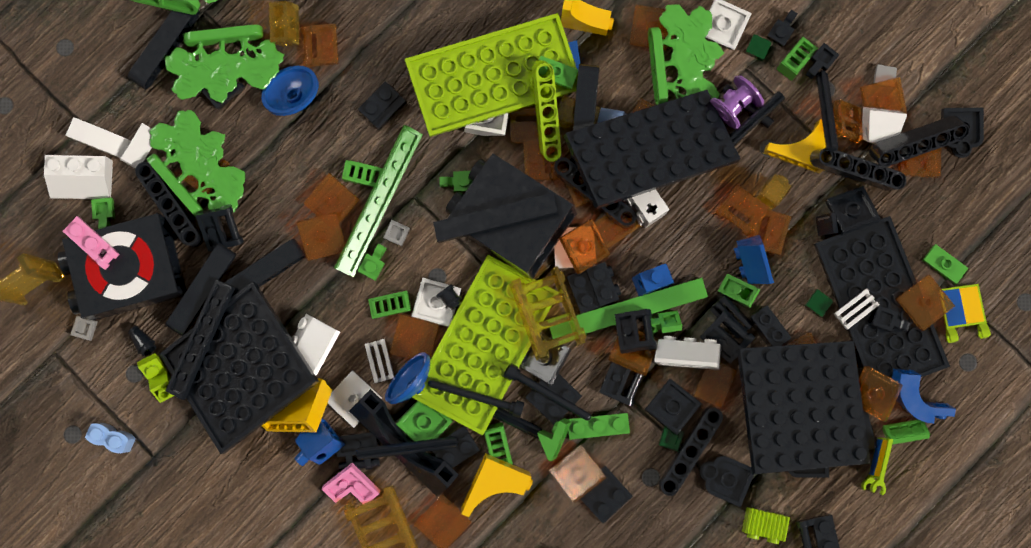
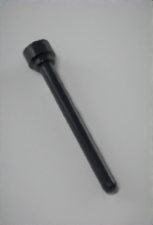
(513, 373)
(514, 408)

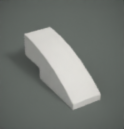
(97, 137)

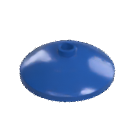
(290, 91)
(409, 379)

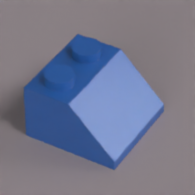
(754, 261)

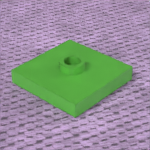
(423, 422)

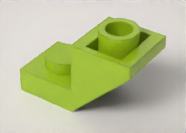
(157, 376)

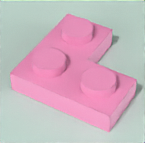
(352, 481)

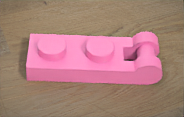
(90, 242)

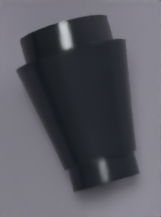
(143, 343)

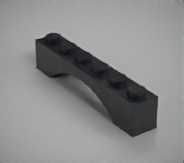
(431, 471)

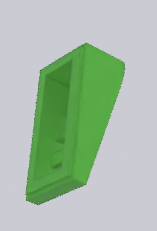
(788, 67)
(347, 169)
(406, 302)
(493, 428)

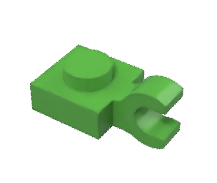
(459, 181)
(103, 211)
(371, 265)
(667, 322)

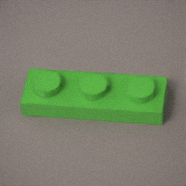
(599, 426)

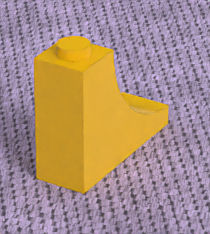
(585, 17)
(800, 152)
(303, 413)
(495, 477)

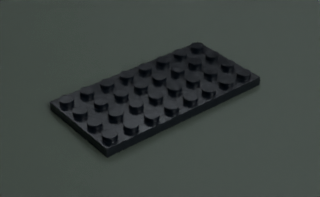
(651, 148)
(877, 262)

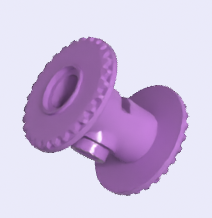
(735, 99)

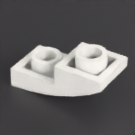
(138, 147)

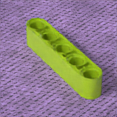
(541, 102)

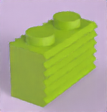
(765, 524)

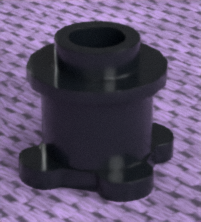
(449, 297)

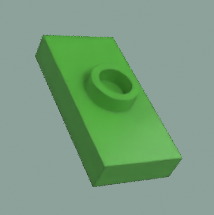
(564, 74)
(945, 264)
(906, 431)

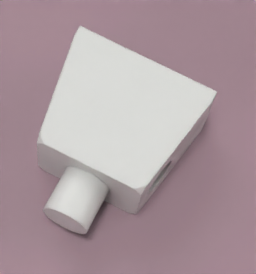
(881, 124)

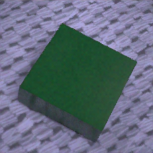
(758, 47)
(819, 303)
(670, 440)

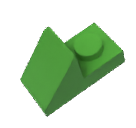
(738, 290)
(553, 442)

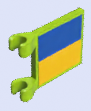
(967, 312)
(878, 465)

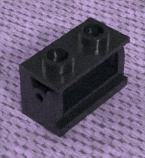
(769, 327)

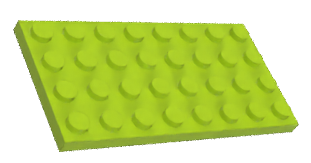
(486, 74)
(481, 345)

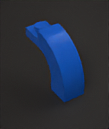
(910, 398)

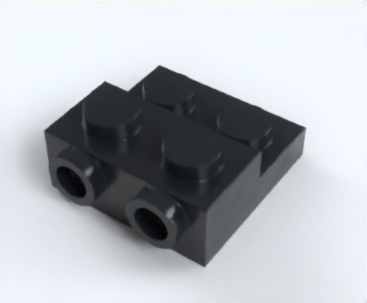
(594, 287)

